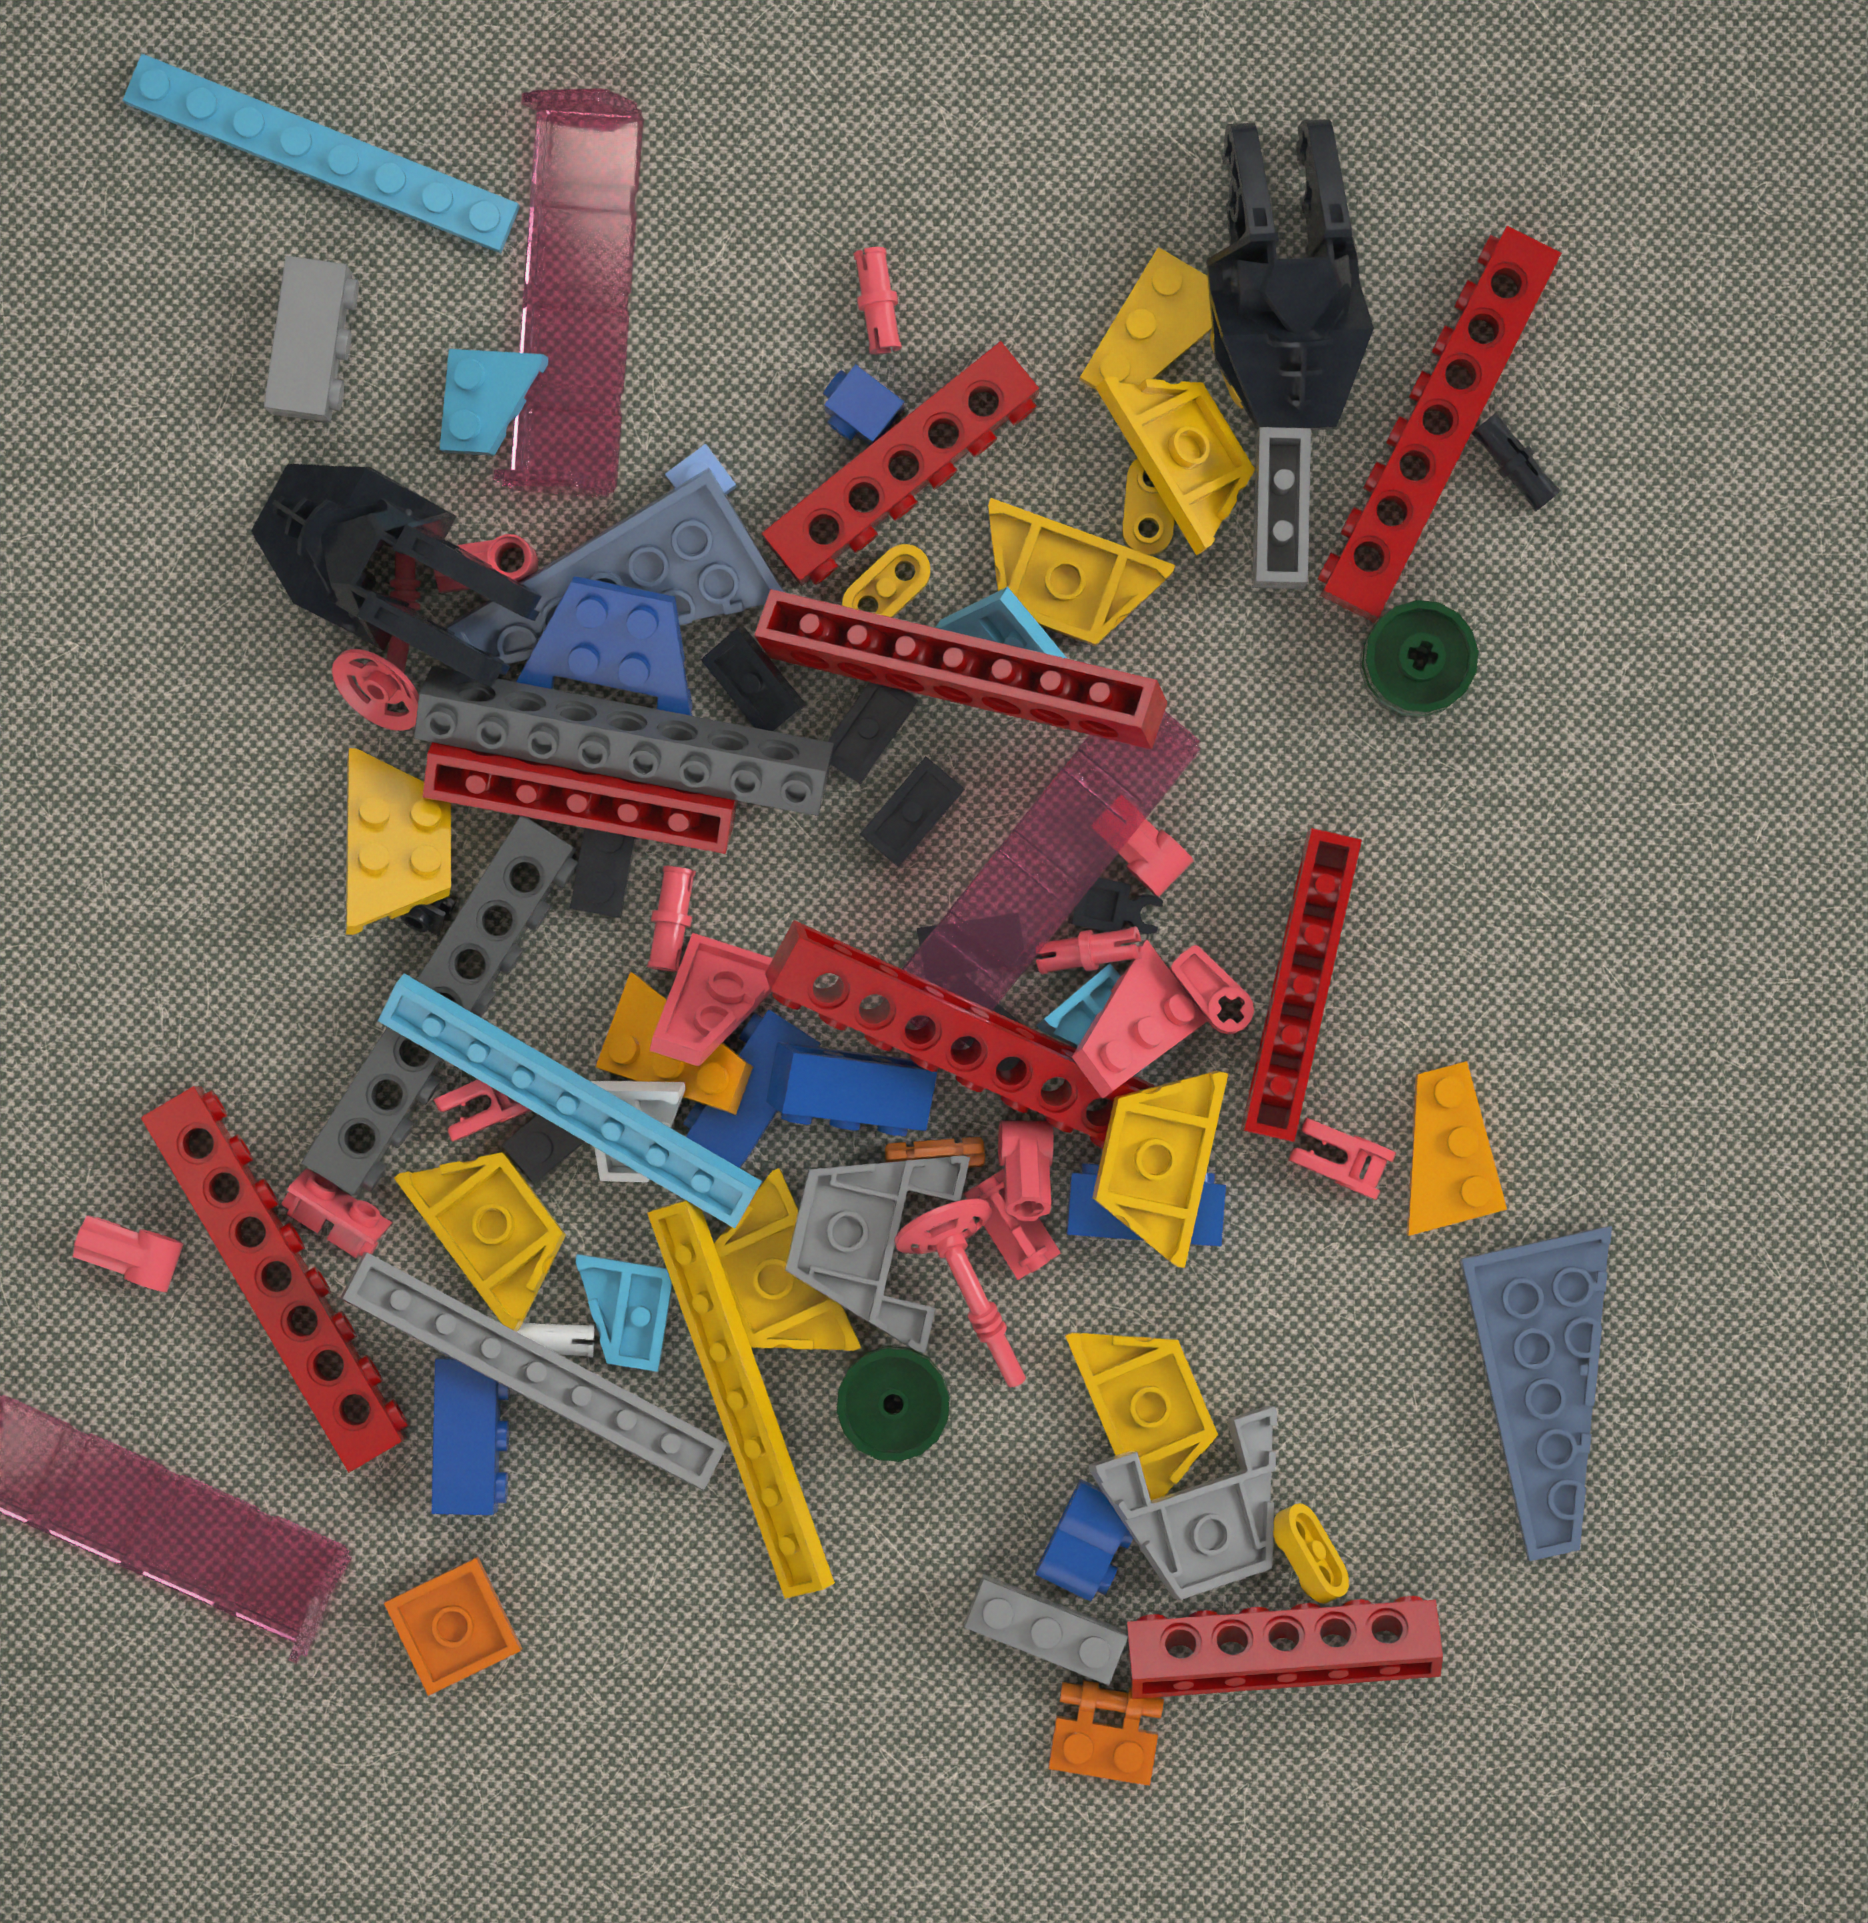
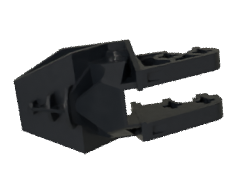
(1296, 326)
(325, 529)

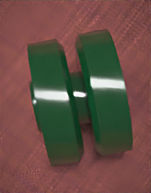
(1448, 651)
(898, 1372)

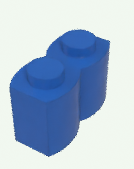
(1084, 1544)

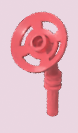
(383, 678)
(949, 1240)

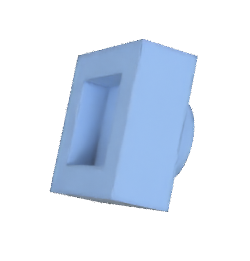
(697, 463)

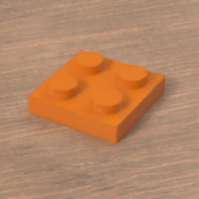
(453, 1626)

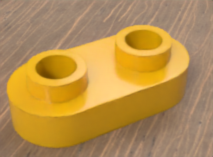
(1144, 504)
(883, 585)
(1310, 1553)

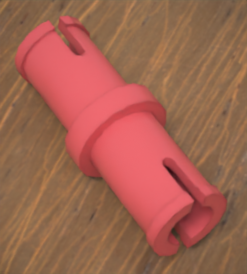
(877, 300)
(671, 918)
(1090, 950)

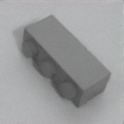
(310, 339)
(1281, 508)
(1046, 1629)

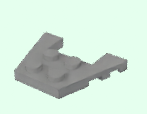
(849, 1232)
(1208, 1530)

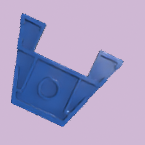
(616, 641)

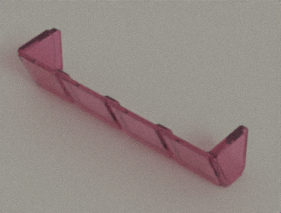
(577, 291)
(1049, 865)
(167, 1526)

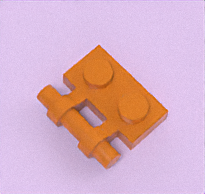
(1103, 1748)

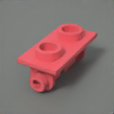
(356, 1222)
(1022, 1243)

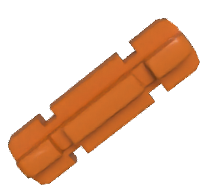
(970, 1147)

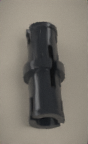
(1516, 462)

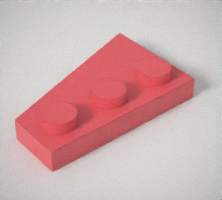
(709, 998)
(1138, 1023)

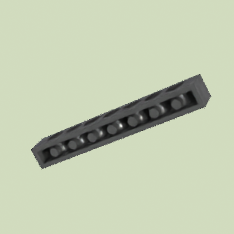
(624, 741)
(526, 844)

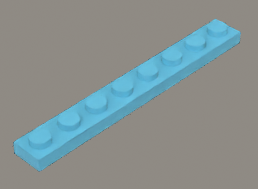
(321, 153)
(569, 1100)

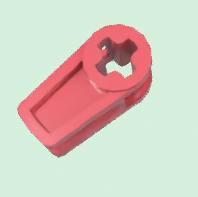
(1207, 985)
(501, 1108)
(1357, 1151)

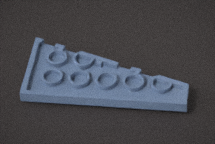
(676, 546)
(1540, 1353)

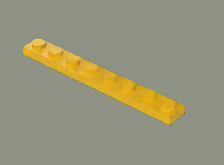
(741, 1398)

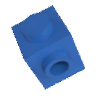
(860, 406)

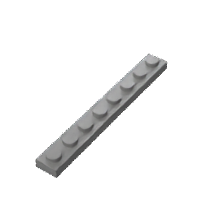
(533, 1371)

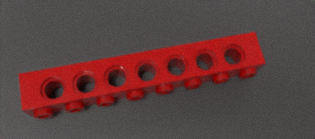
(1530, 267)
(962, 669)
(810, 953)
(171, 1131)

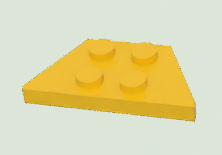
(1183, 450)
(1069, 576)
(393, 843)
(1159, 1160)
(490, 1228)
(770, 1301)
(1146, 1402)

